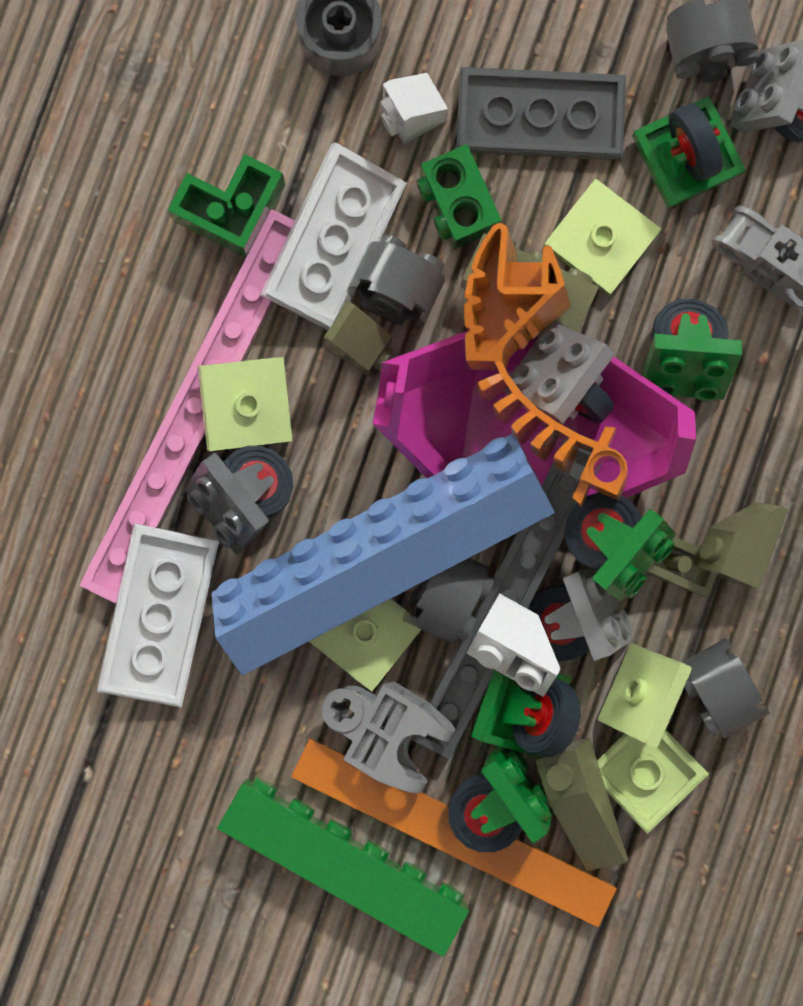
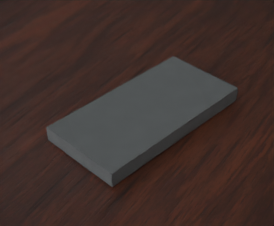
(541, 113)

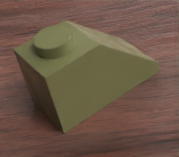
(359, 340)
(743, 544)

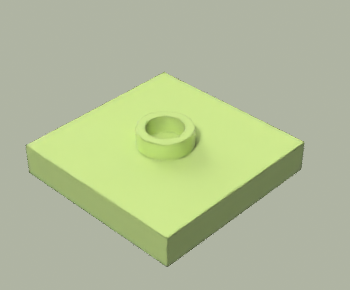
(602, 236)
(245, 403)
(369, 642)
(644, 694)
(649, 779)

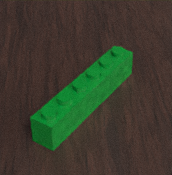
(344, 866)

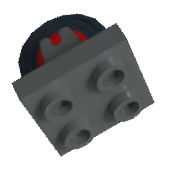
(240, 493)

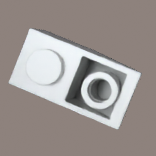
(412, 107)
(516, 646)

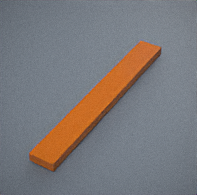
(429, 822)

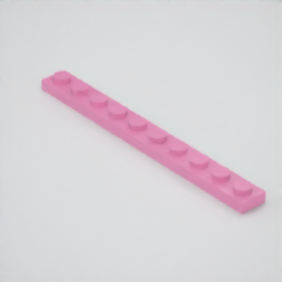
(183, 425)

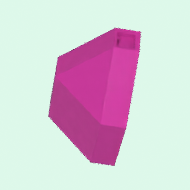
(437, 415)

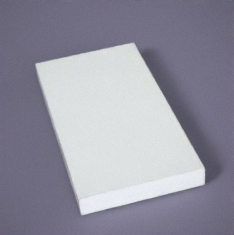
(336, 223)
(157, 615)

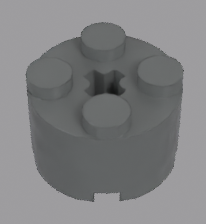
(711, 38)
(343, 50)
(397, 281)
(448, 600)
(724, 689)

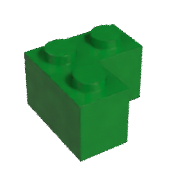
(231, 215)

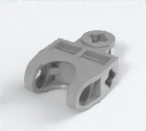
(766, 253)
(383, 730)

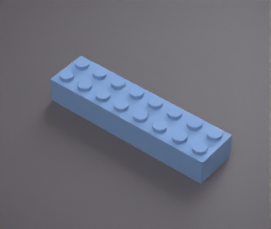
(378, 554)

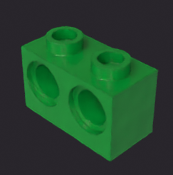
(468, 194)

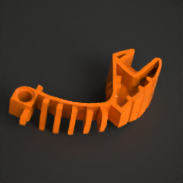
(503, 312)

